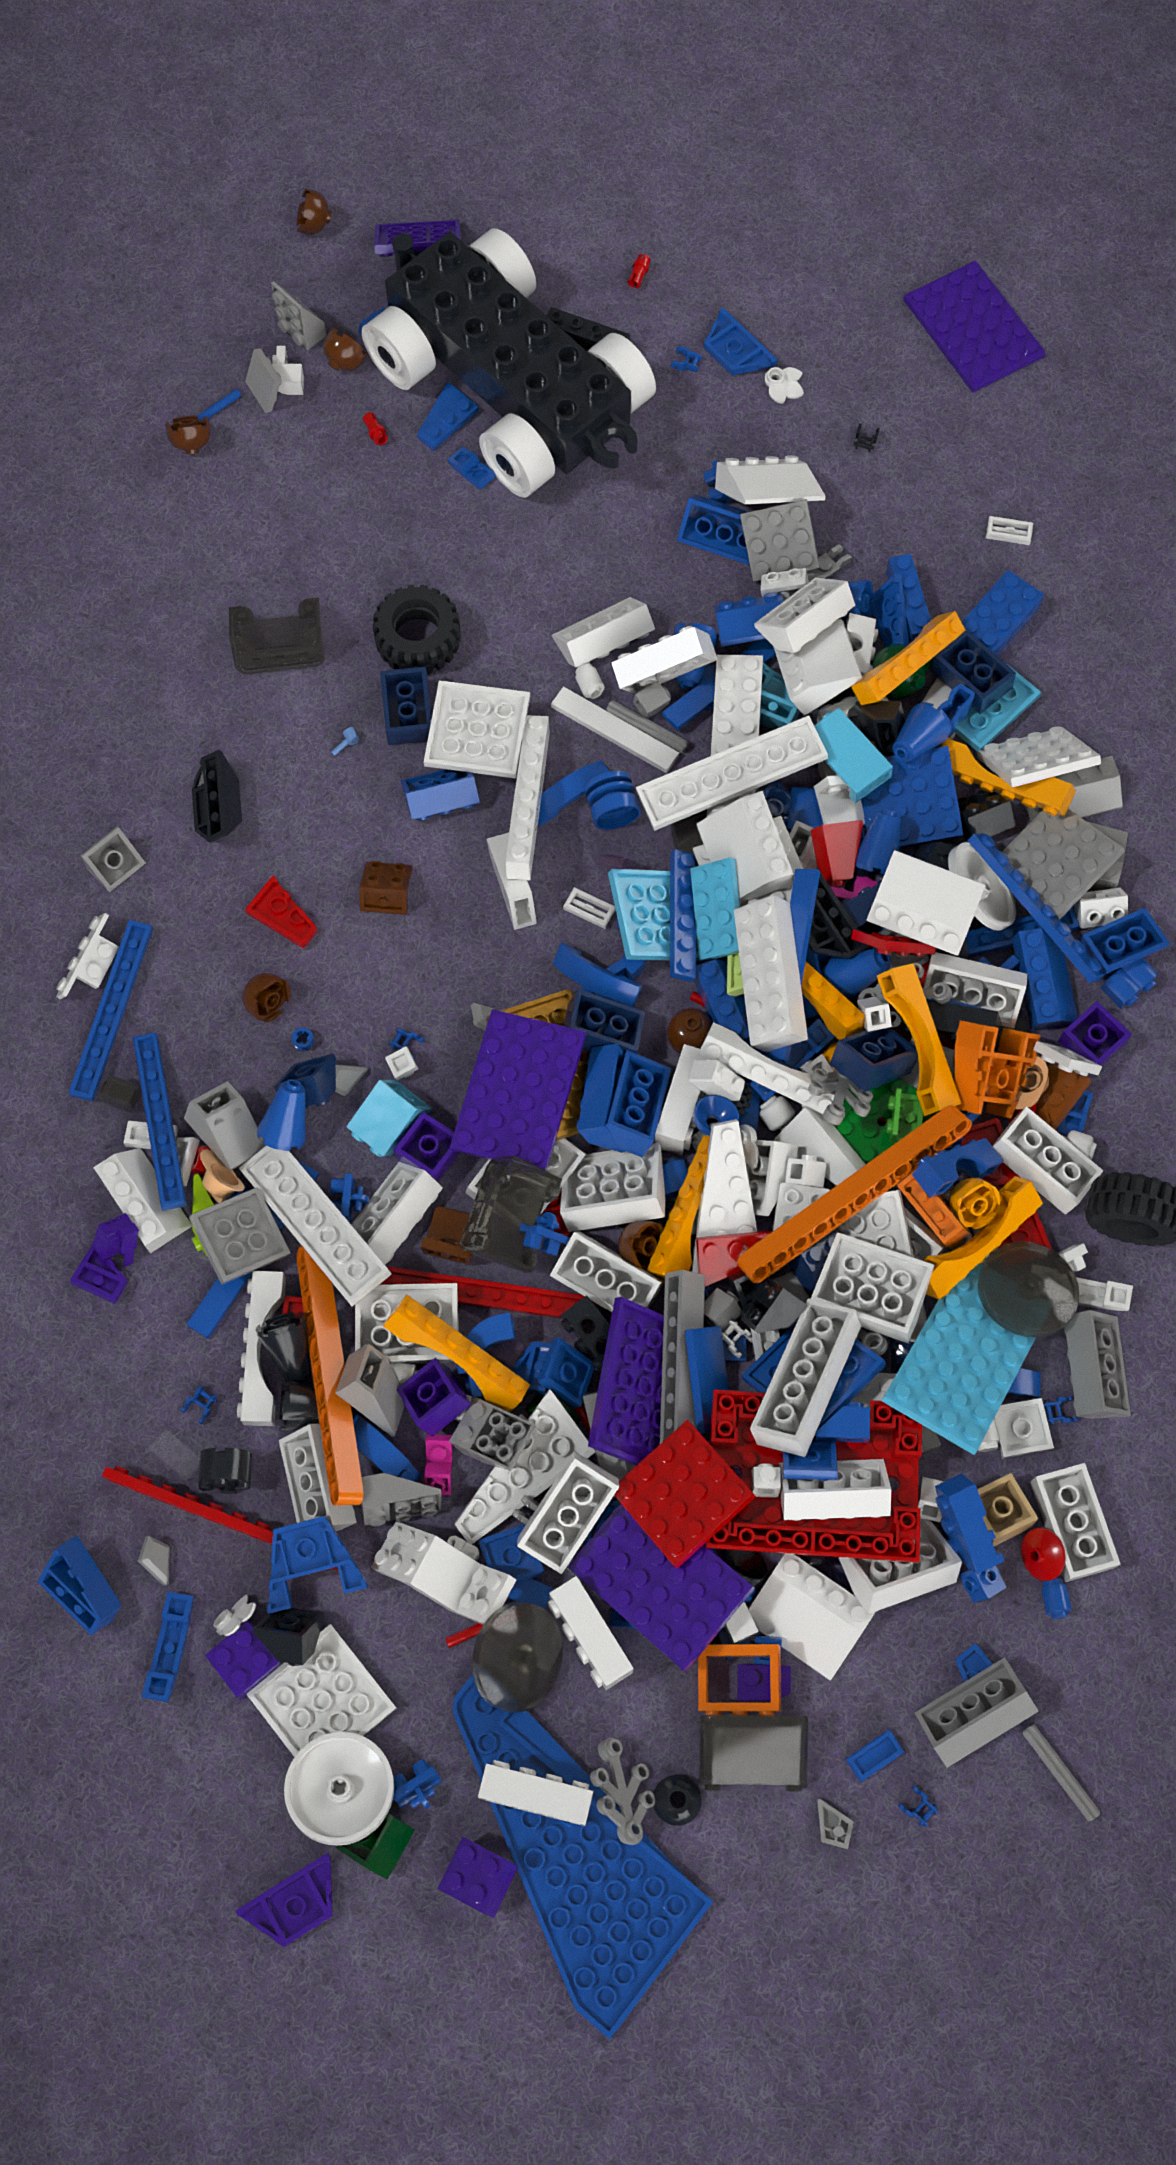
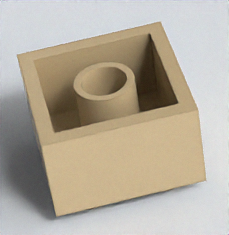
(1006, 1509)

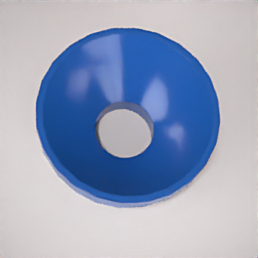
(714, 1107)

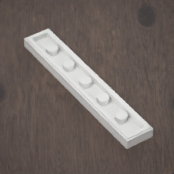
(615, 730)

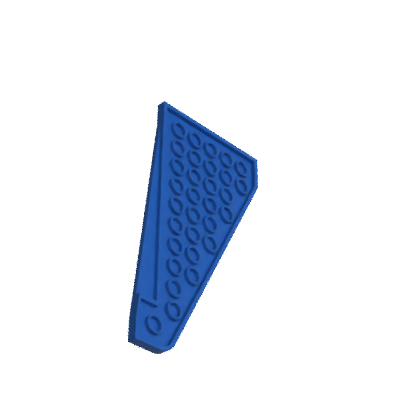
(603, 1904)

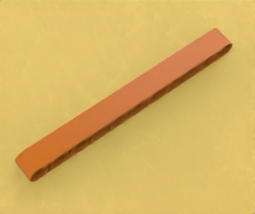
(853, 1194)
(327, 1367)

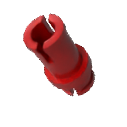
(640, 268)
(376, 431)

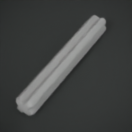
(647, 726)
(1061, 1773)

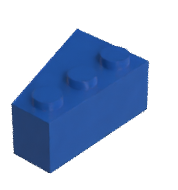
(964, 1523)
(80, 1586)

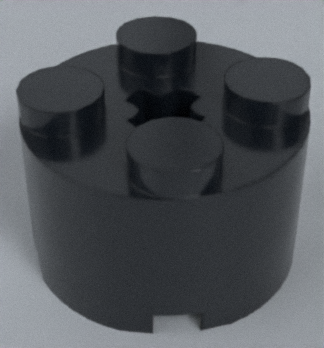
(225, 1470)

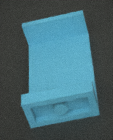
(852, 755)

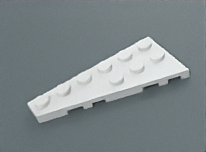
(726, 1194)
(886, 1226)
(534, 1471)

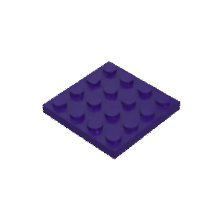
(423, 234)

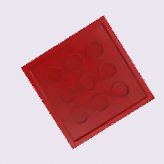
(682, 1493)

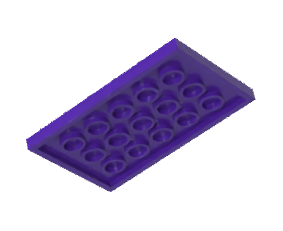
(974, 326)
(518, 1089)
(630, 1384)
(668, 1605)

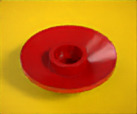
(1050, 1551)

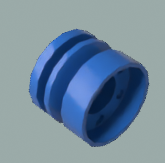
(612, 800)

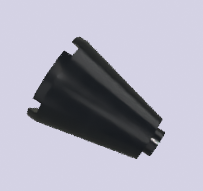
(287, 1345)
(297, 1406)

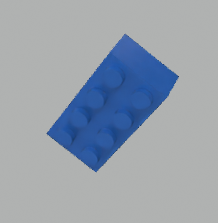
(1003, 611)

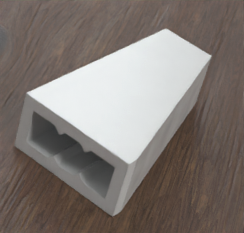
(515, 892)
(824, 1141)

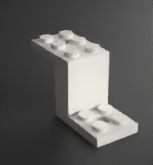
(442, 1573)

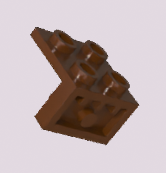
(385, 887)
(445, 1236)

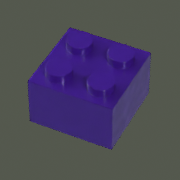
(1095, 1035)
(427, 1147)
(433, 1397)
(242, 1660)
(478, 1877)

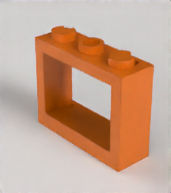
(935, 1213)
(741, 1650)

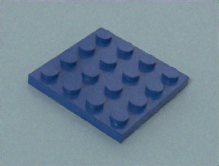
(922, 796)
(858, 1371)

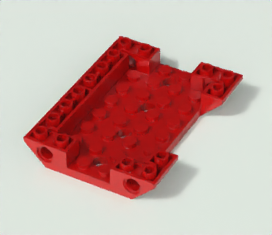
(761, 1522)

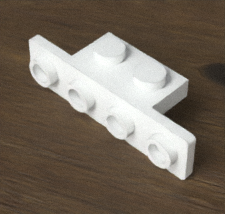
(92, 961)

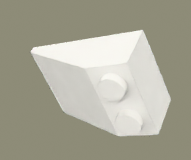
(769, 1173)

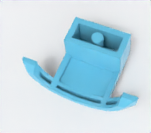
(776, 705)

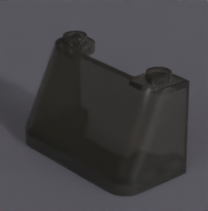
(277, 642)
(506, 1197)
(753, 1751)

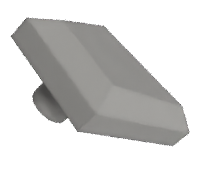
(480, 1015)
(347, 1077)
(155, 1559)
(833, 1826)

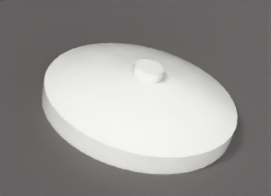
(997, 903)
(339, 1788)

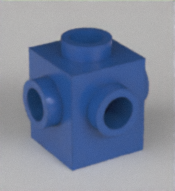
(982, 1585)

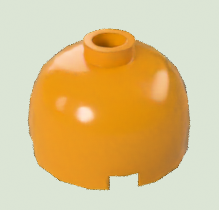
(974, 1202)

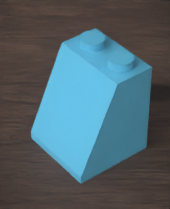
(386, 1116)

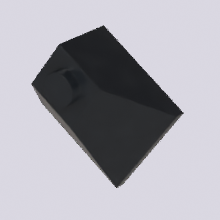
(290, 1634)

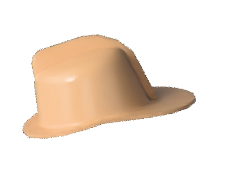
(1035, 1086)
(217, 1178)

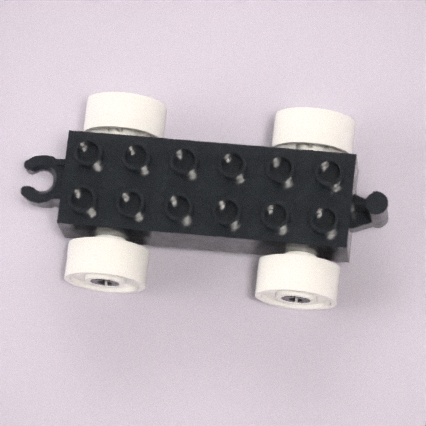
(477, 320)

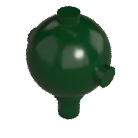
(913, 682)

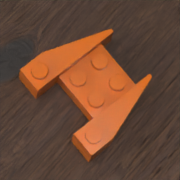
(989, 1074)

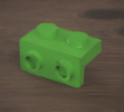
(906, 1115)

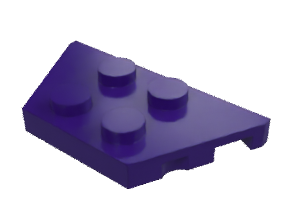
(293, 1904)

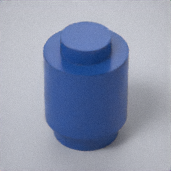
(1056, 1599)

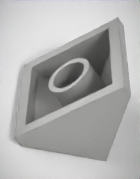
(112, 859)

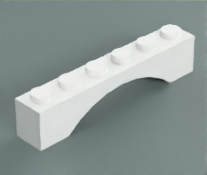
(746, 1061)
(267, 1296)

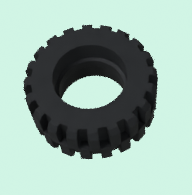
(411, 605)
(1133, 1208)

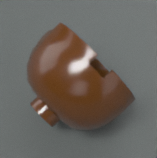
(312, 212)
(343, 351)
(189, 433)
(265, 995)
(688, 1028)
(639, 1242)

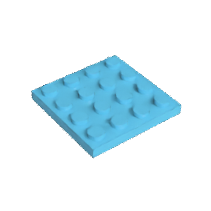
(643, 912)

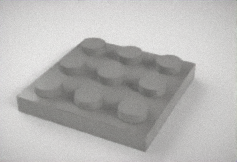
(780, 539)
(239, 1235)

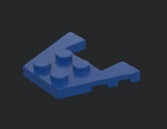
(306, 1550)

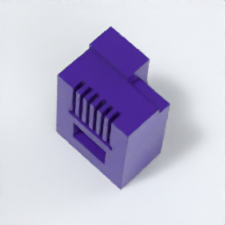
(117, 1237)

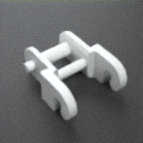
(734, 1326)
(464, 1547)

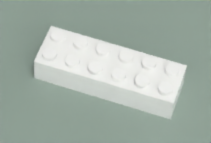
(770, 974)
(805, 1377)

